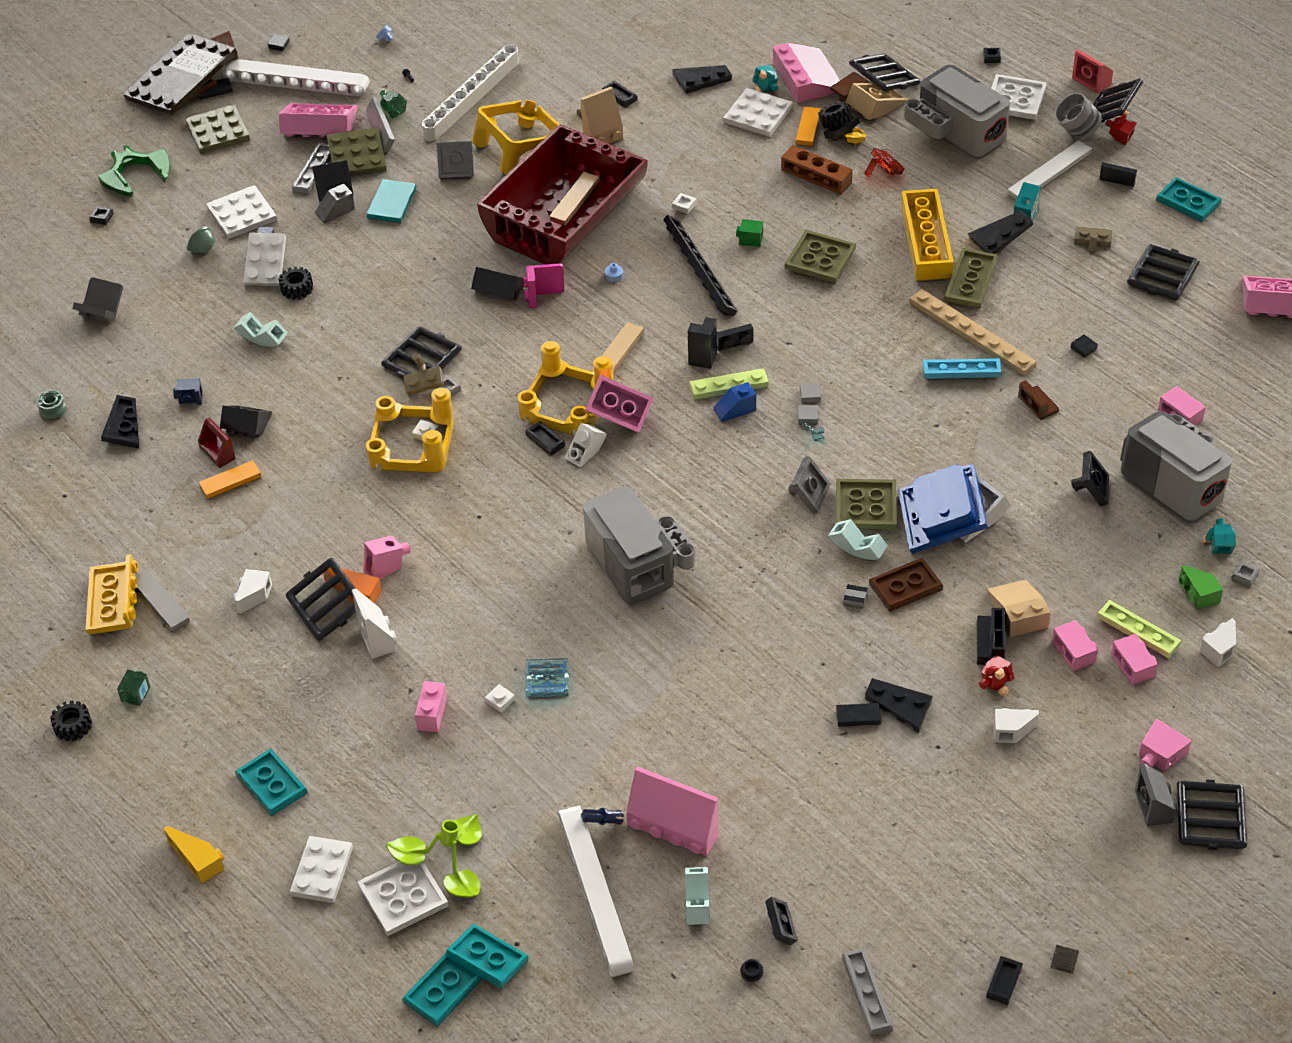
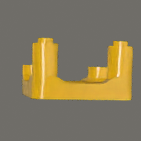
(527, 114)
(552, 367)
(435, 452)

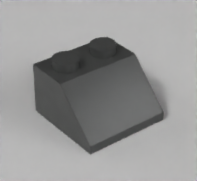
(1154, 796)

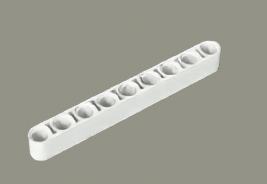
(296, 77)
(470, 93)
(596, 892)

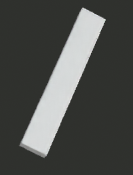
(1053, 167)

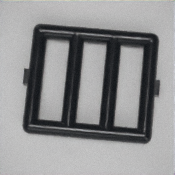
(890, 64)
(1122, 105)
(1152, 289)
(410, 341)
(300, 608)
(1238, 806)

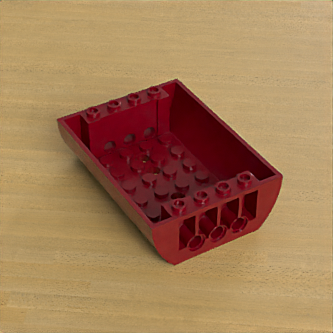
(521, 203)

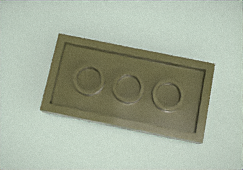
(971, 278)

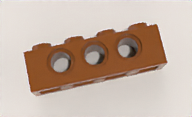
(816, 169)

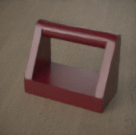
(216, 443)

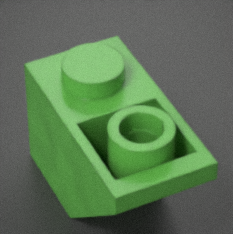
(1201, 587)

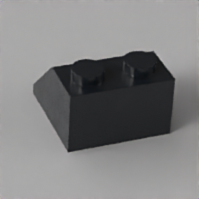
(244, 419)

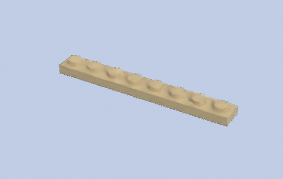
(973, 332)

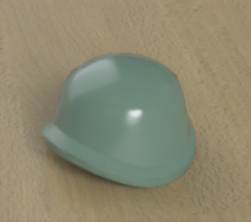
(201, 240)

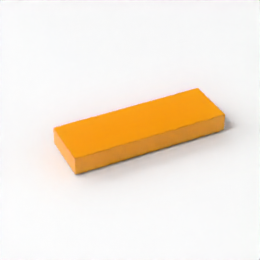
(808, 126)
(230, 479)

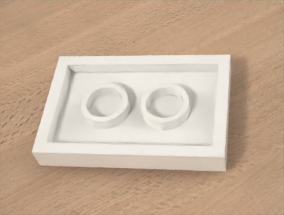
(264, 259)
(321, 869)

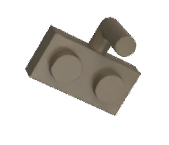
(1093, 237)
(424, 379)

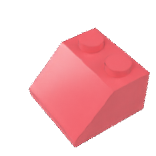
(1091, 72)

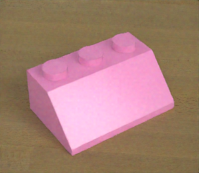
(619, 404)

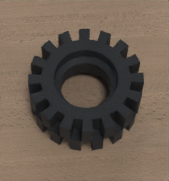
(835, 115)
(296, 290)
(71, 730)

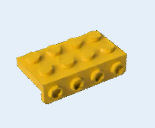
(111, 597)

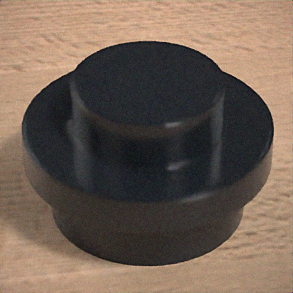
(751, 970)

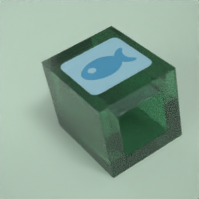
(133, 687)

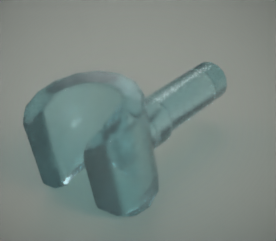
(816, 433)

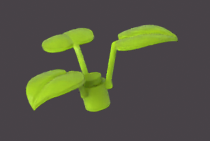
(466, 831)

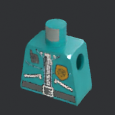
(1030, 192)

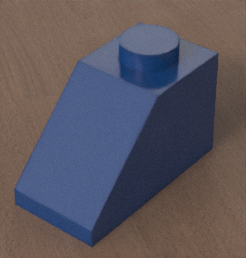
(736, 402)

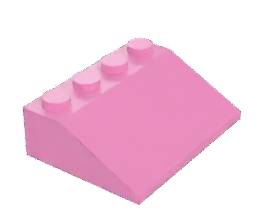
(804, 71)
(316, 119)
(1267, 296)
(673, 812)

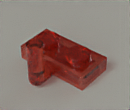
(886, 160)

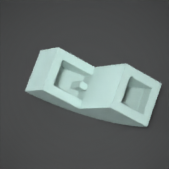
(265, 335)
(850, 539)
(697, 895)

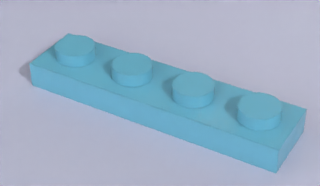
(962, 368)

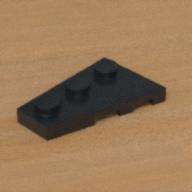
(701, 77)
(1000, 233)
(122, 423)
(904, 703)

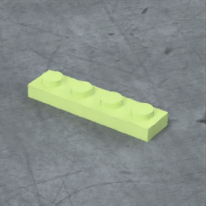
(721, 384)
(1132, 624)

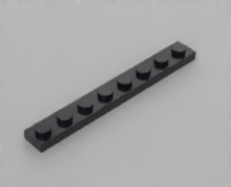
(701, 267)

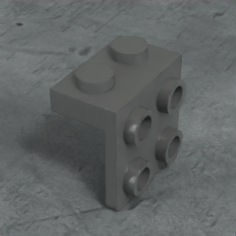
(100, 300)

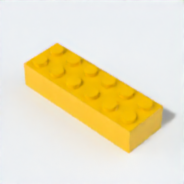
(926, 234)

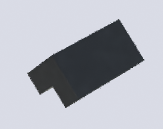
(497, 283)
(702, 343)
(991, 636)

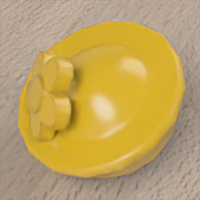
(856, 136)

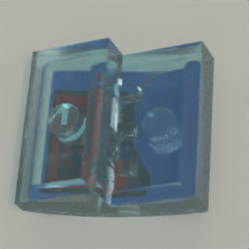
(547, 677)

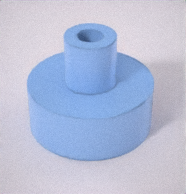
(384, 33)
(613, 272)

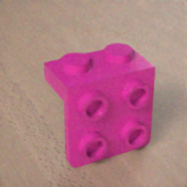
(543, 280)

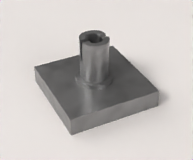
(455, 159)
(810, 484)

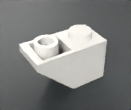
(585, 444)
(253, 590)
(1220, 644)
(1013, 724)

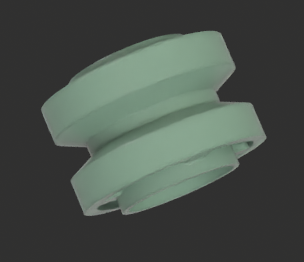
(51, 404)

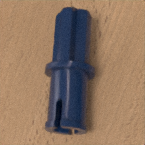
(602, 816)

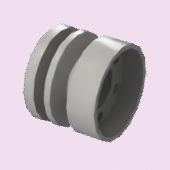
(1078, 116)

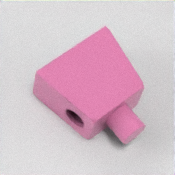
(383, 556)
(1163, 746)

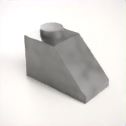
(335, 203)

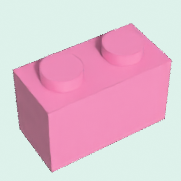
(1181, 403)
(1075, 645)
(1134, 659)
(431, 706)

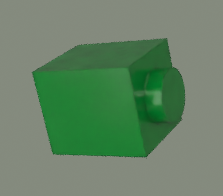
(750, 232)

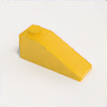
(197, 854)

